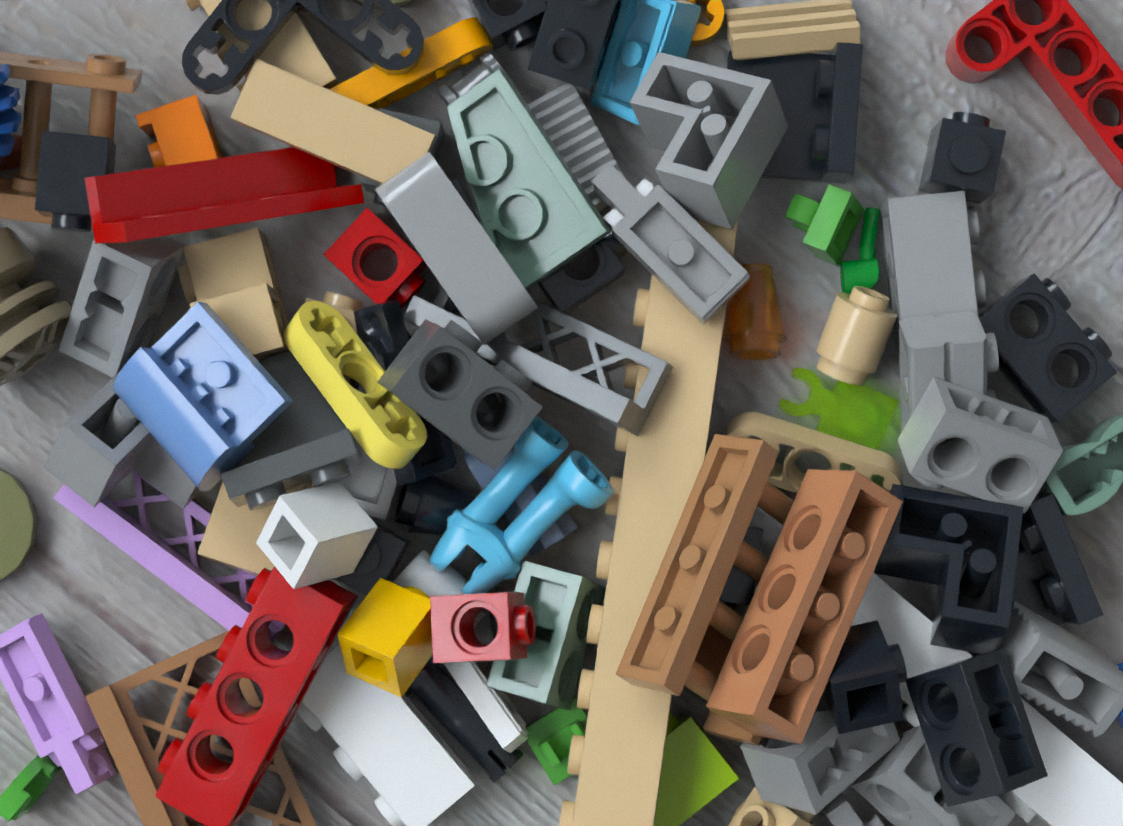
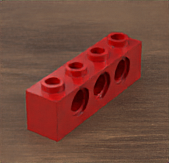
(221, 791)

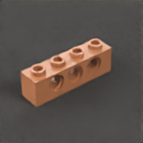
(804, 604)

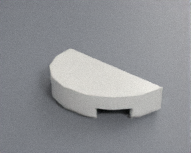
(491, 704)

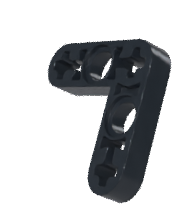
(282, 10)

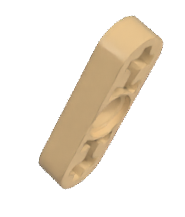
(802, 440)

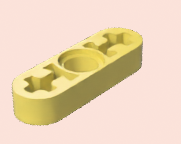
(377, 420)

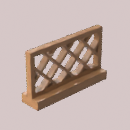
(139, 761)

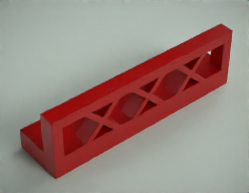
(213, 194)

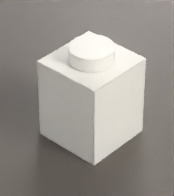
(316, 534)

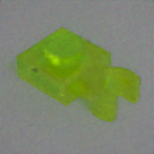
(845, 411)

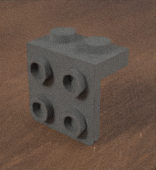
(297, 447)

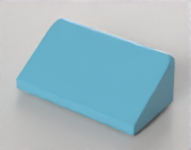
(636, 38)

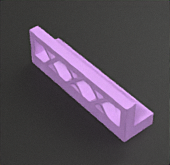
(161, 558)

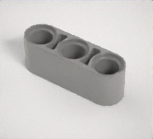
(456, 248)

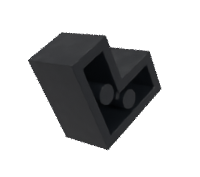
(966, 551)

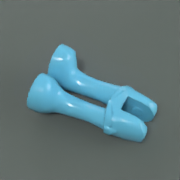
(572, 484)

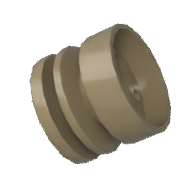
(28, 317)

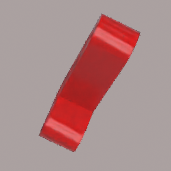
(1035, 49)

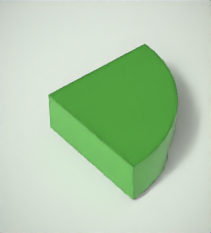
(27, 788)

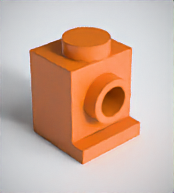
(181, 132)

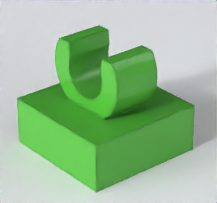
(828, 223)
(552, 736)

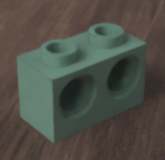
(559, 649)

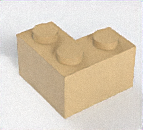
(241, 287)

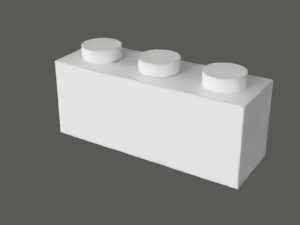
(387, 744)

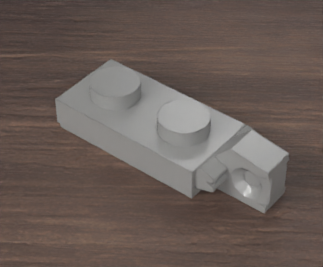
(670, 243)

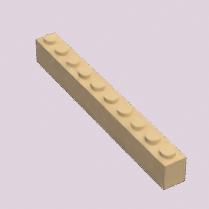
(627, 723)

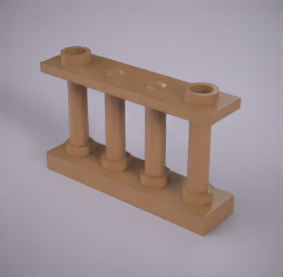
(101, 73)
(696, 570)

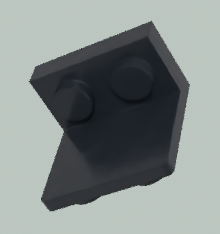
(821, 110)
(1049, 568)

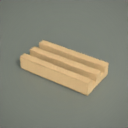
(790, 28)

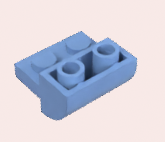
(201, 395)

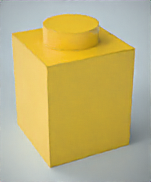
(388, 637)

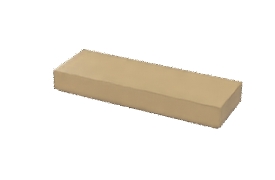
(328, 124)

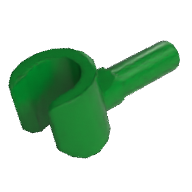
(866, 269)

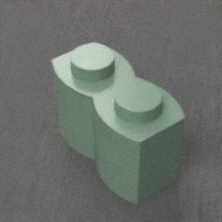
(1088, 471)

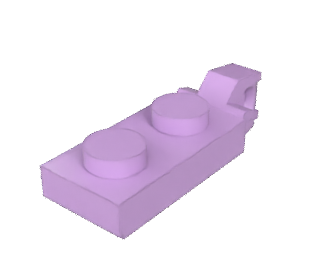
(52, 703)

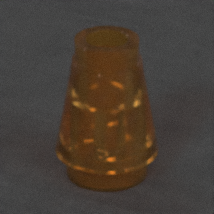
(755, 317)

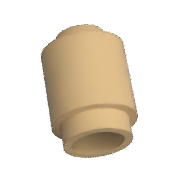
(855, 335)

